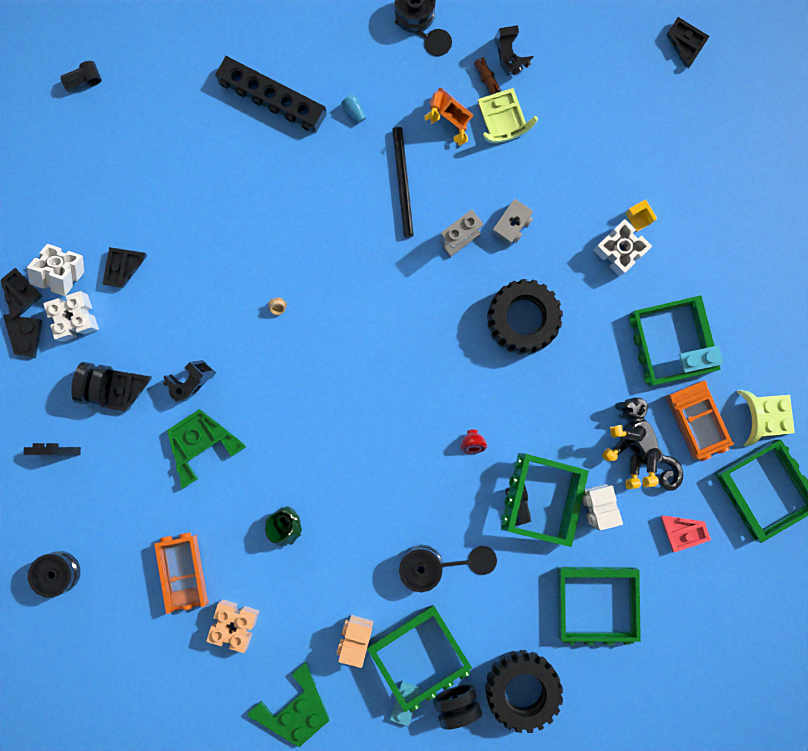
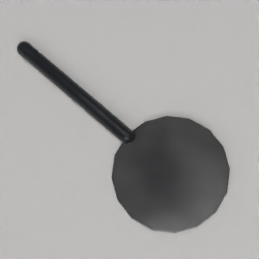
(436, 41)
(481, 560)

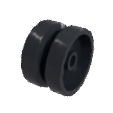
(415, 14)
(91, 384)
(54, 574)
(422, 579)
(457, 707)

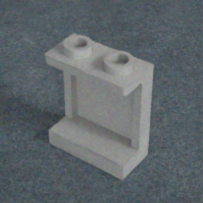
(461, 233)

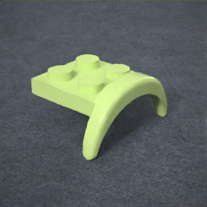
(503, 117)
(769, 416)

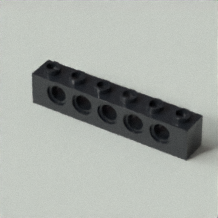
(231, 69)

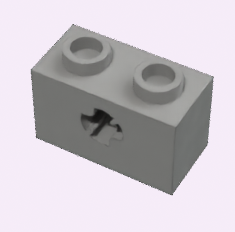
(515, 212)

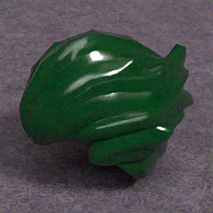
(283, 526)

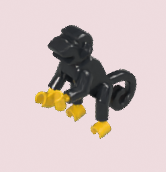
(643, 443)

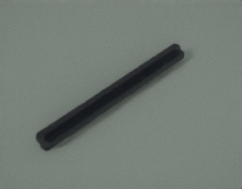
(403, 182)

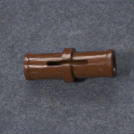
(487, 76)

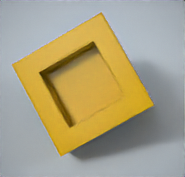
(641, 215)

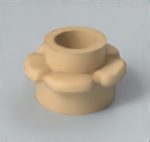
(277, 306)

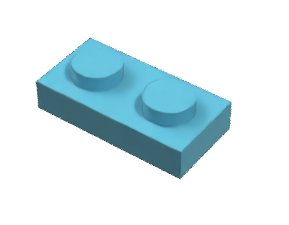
(701, 359)
(408, 691)

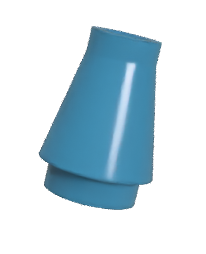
(353, 107)

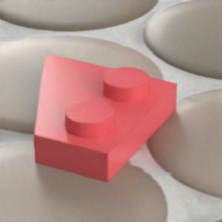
(684, 532)

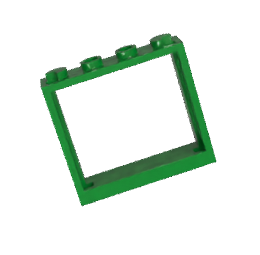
(702, 328)
(791, 467)
(572, 504)
(607, 638)
(445, 683)

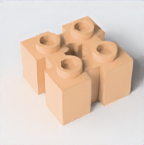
(222, 632)
(357, 636)

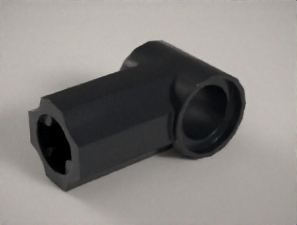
(86, 74)
(523, 513)

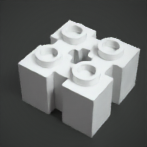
(622, 236)
(55, 269)
(80, 322)
(602, 507)

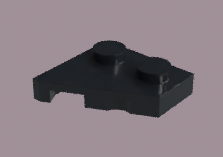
(686, 40)
(121, 266)
(18, 293)
(24, 334)
(126, 389)
(51, 449)

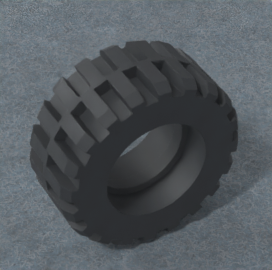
(542, 299)
(531, 716)

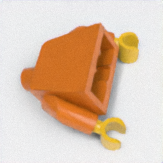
(452, 111)

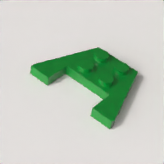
(194, 437)
(301, 716)

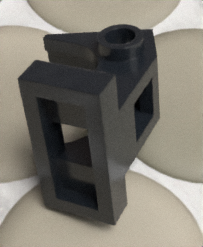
(504, 40)
(199, 373)

